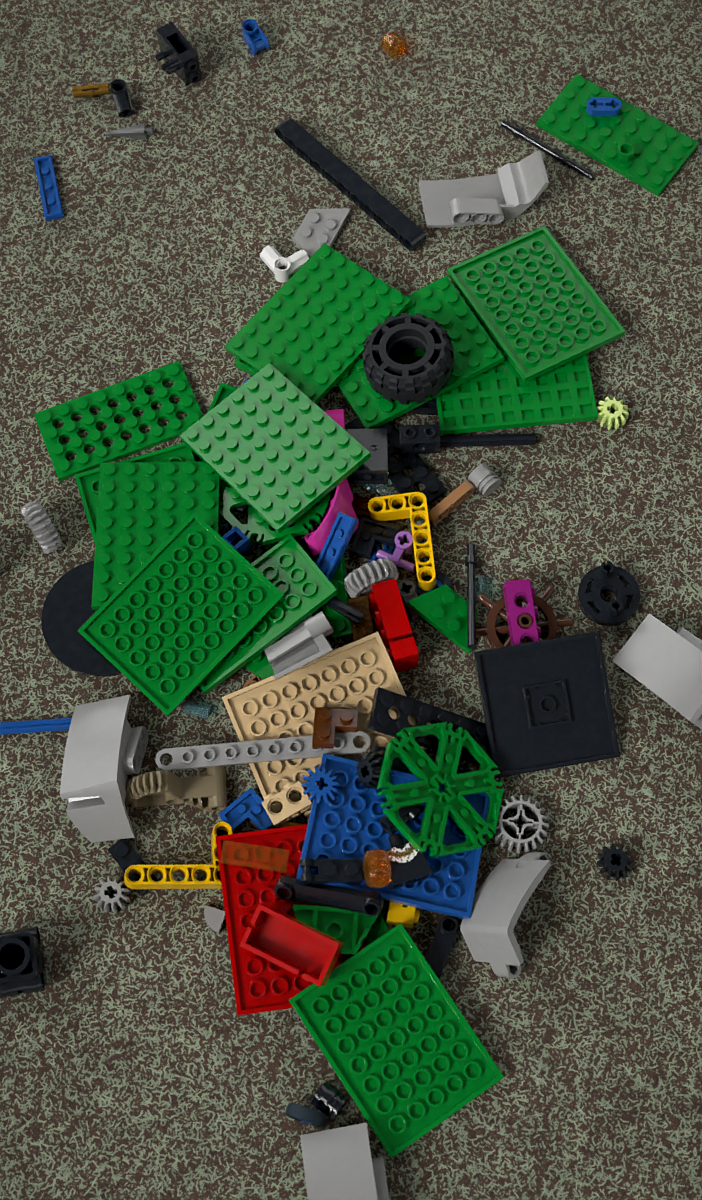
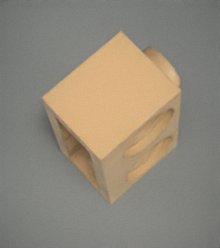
(290, 809)

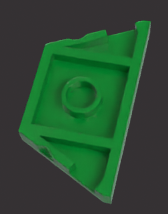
(445, 612)
(340, 924)

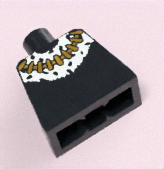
(407, 863)

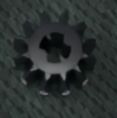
(369, 769)
(623, 865)

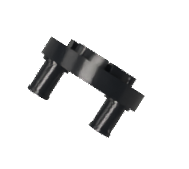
(606, 579)

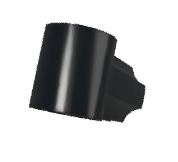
(121, 98)
(406, 814)

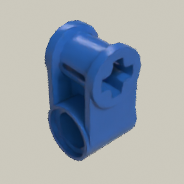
(254, 37)

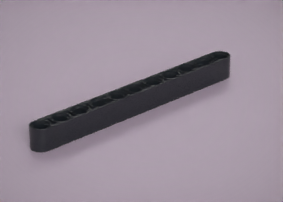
(350, 184)

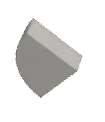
(214, 918)

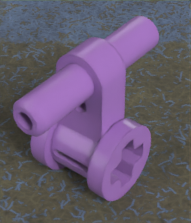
(400, 551)

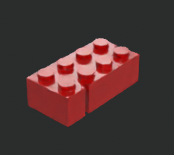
(393, 625)
(292, 944)

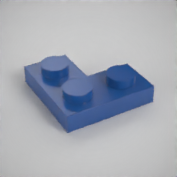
(244, 808)

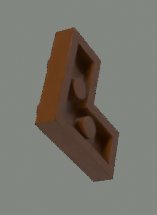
(331, 720)

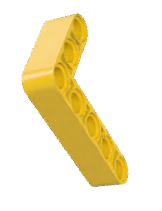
(419, 532)
(188, 871)

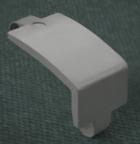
(497, 910)

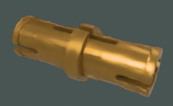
(78, 90)

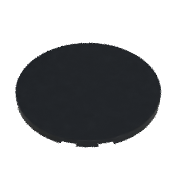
(64, 613)

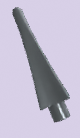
(138, 131)

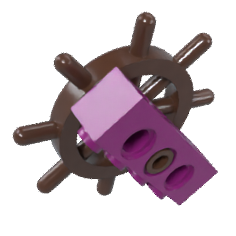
(520, 619)

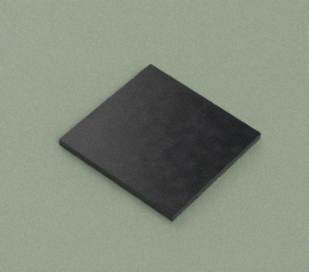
(547, 704)

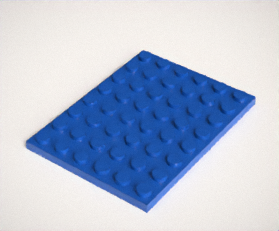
(352, 826)

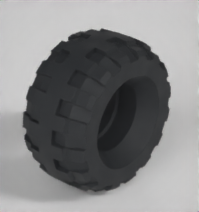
(408, 381)

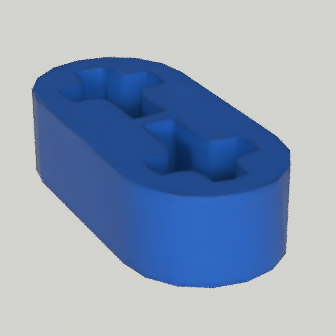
(603, 106)

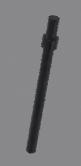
(518, 132)
(471, 564)

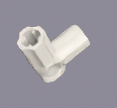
(282, 266)

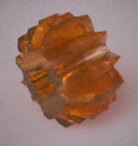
(377, 868)

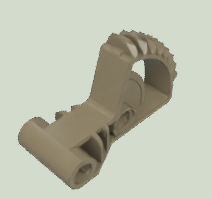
(163, 787)

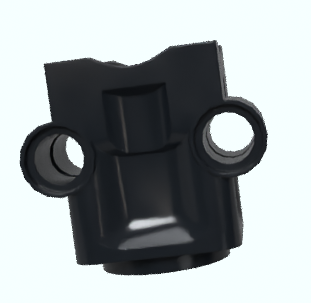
(32, 973)

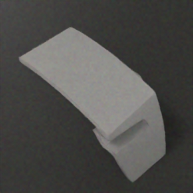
(484, 198)
(300, 645)
(667, 665)
(96, 767)
(341, 1165)

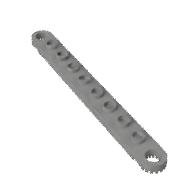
(258, 751)

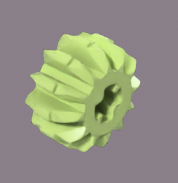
(616, 407)

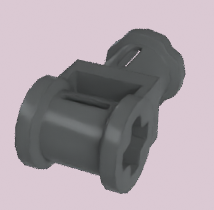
(408, 586)

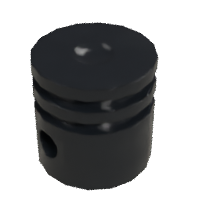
(329, 1100)

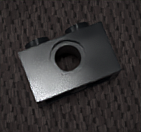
(419, 439)

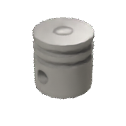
(484, 479)

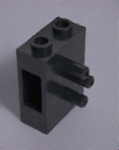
(178, 54)
(376, 468)

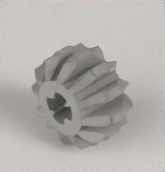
(107, 902)

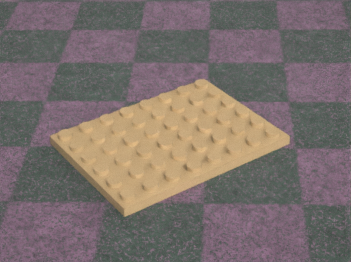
(287, 707)

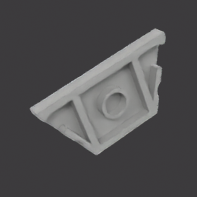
(320, 227)

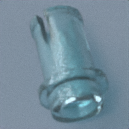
(196, 710)

